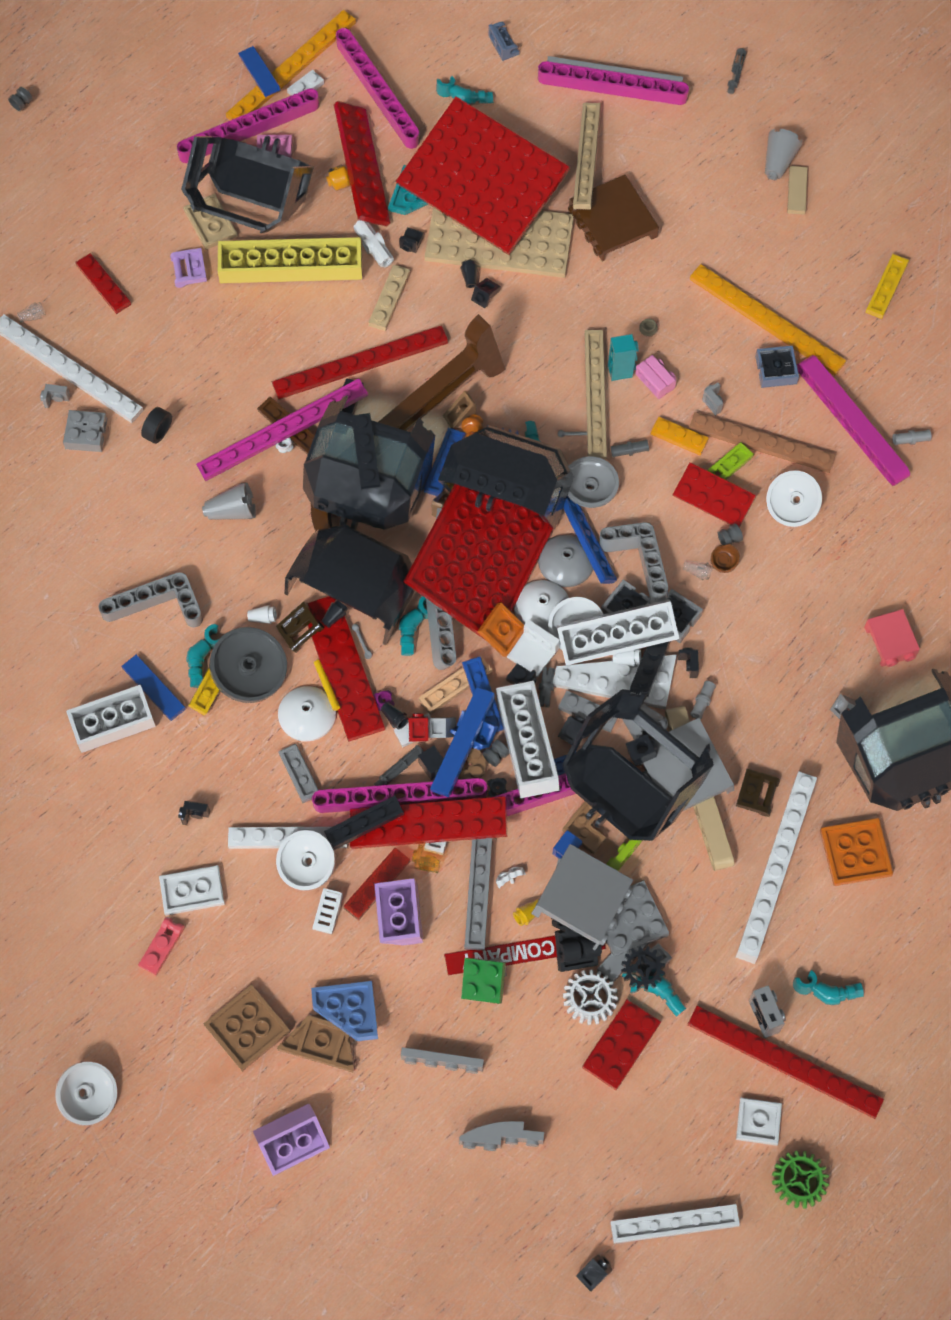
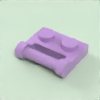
(194, 266)

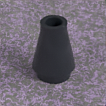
(469, 272)
(334, 613)
(395, 716)

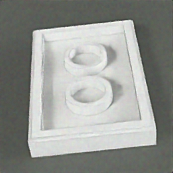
(191, 890)

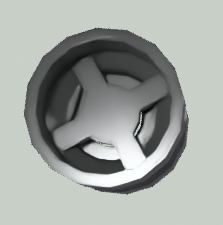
(20, 98)
(732, 534)
(496, 753)

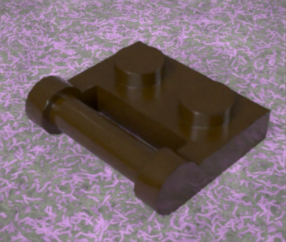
(296, 622)
(751, 791)

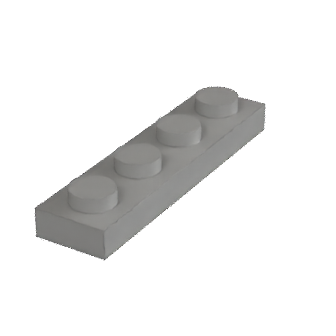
(451, 1062)

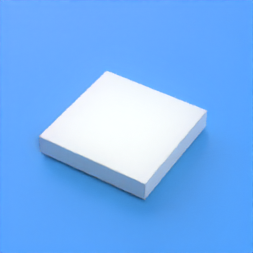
(758, 1121)

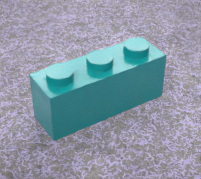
(622, 357)

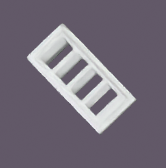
(323, 901)

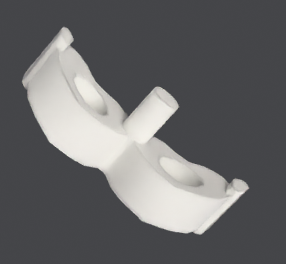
(506, 876)

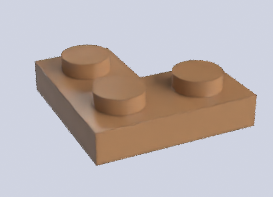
(583, 829)

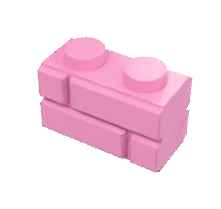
(655, 376)

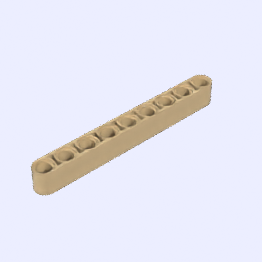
(707, 811)

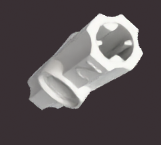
(373, 243)

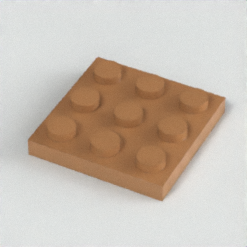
(247, 1027)

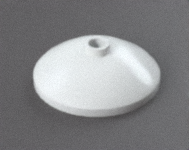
(782, 495)
(529, 605)
(571, 610)
(306, 724)
(293, 856)
(98, 1097)

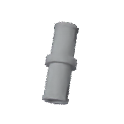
(911, 437)
(703, 699)

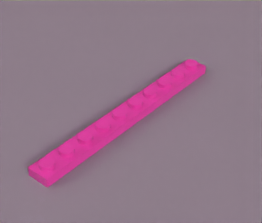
(278, 431)

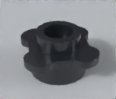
(493, 783)

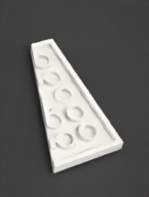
(609, 678)

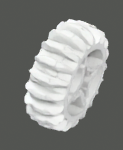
(600, 983)

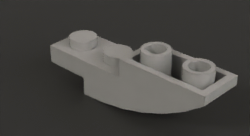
(490, 1136)

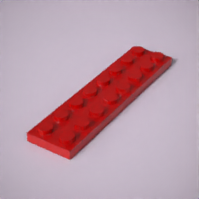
(361, 164)
(346, 675)
(439, 823)

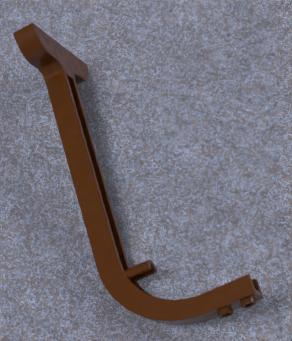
(479, 354)

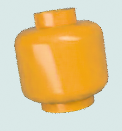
(338, 177)

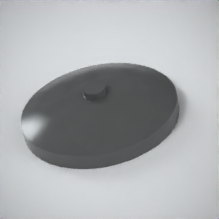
(248, 665)

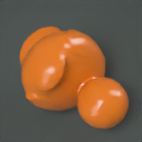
(472, 424)

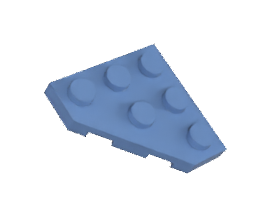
(348, 1008)

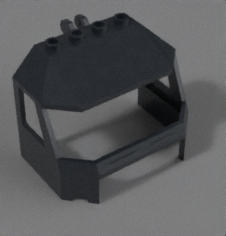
(248, 175)
(617, 786)

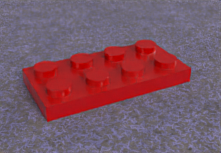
(714, 495)
(621, 1045)

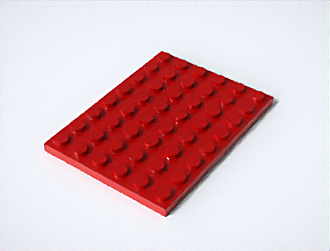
(482, 175)
(477, 556)

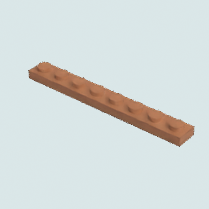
(762, 442)

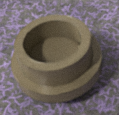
(648, 327)

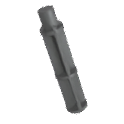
(736, 69)
(401, 765)

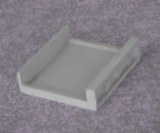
(672, 773)
(584, 895)

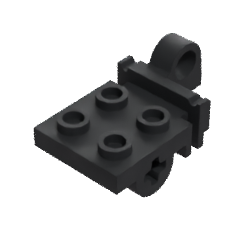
(574, 949)

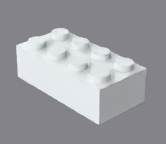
(110, 718)

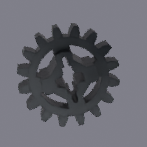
(651, 967)

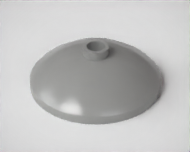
(596, 474)
(564, 570)

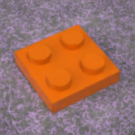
(502, 629)

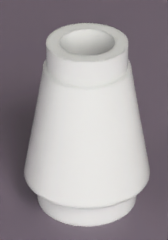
(263, 614)
(630, 657)

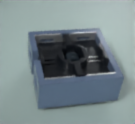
(777, 366)

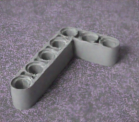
(644, 538)
(154, 598)
(438, 631)

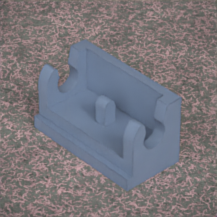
(502, 41)

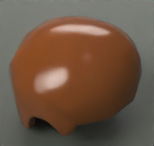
(725, 558)

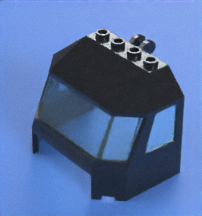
(510, 470)
(333, 474)
(901, 751)

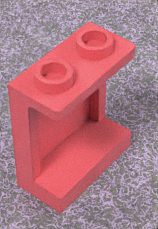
(893, 638)

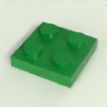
(483, 980)

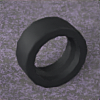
(156, 425)

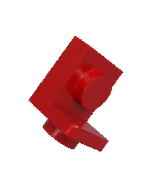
(418, 727)

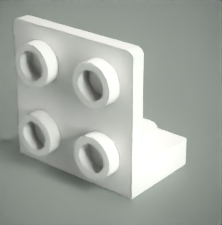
(534, 648)

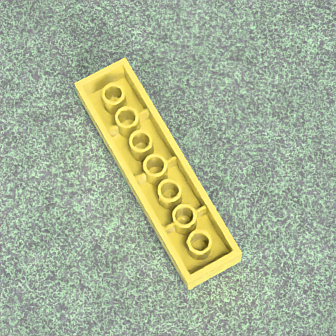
(290, 260)

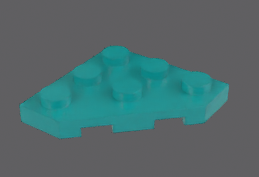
(403, 201)

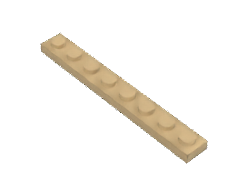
(586, 156)
(595, 394)

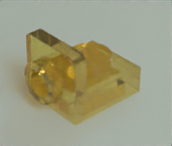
(427, 863)

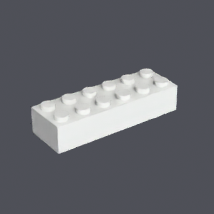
(617, 632)
(527, 739)

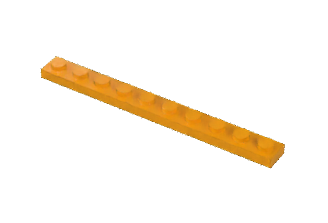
(294, 64)
(766, 318)

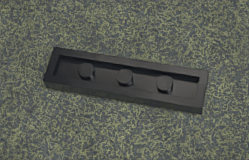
(365, 451)
(649, 668)
(364, 822)

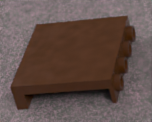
(614, 217)

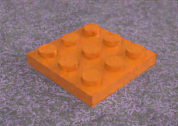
(856, 852)

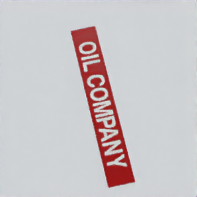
(510, 953)

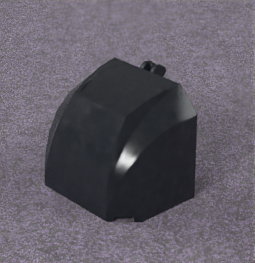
(355, 573)

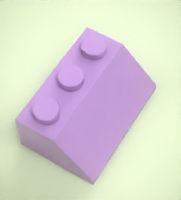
(399, 912)
(291, 1139)

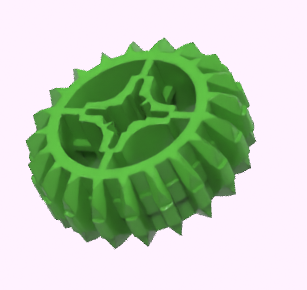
(804, 1188)

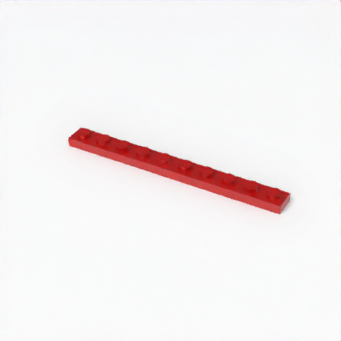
(359, 362)
(786, 1062)

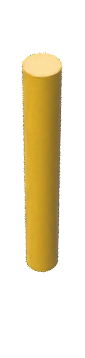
(327, 686)

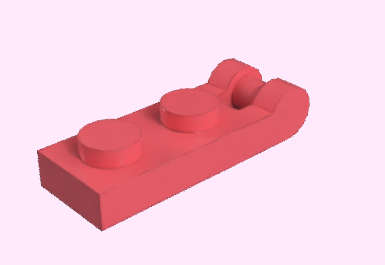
(161, 946)

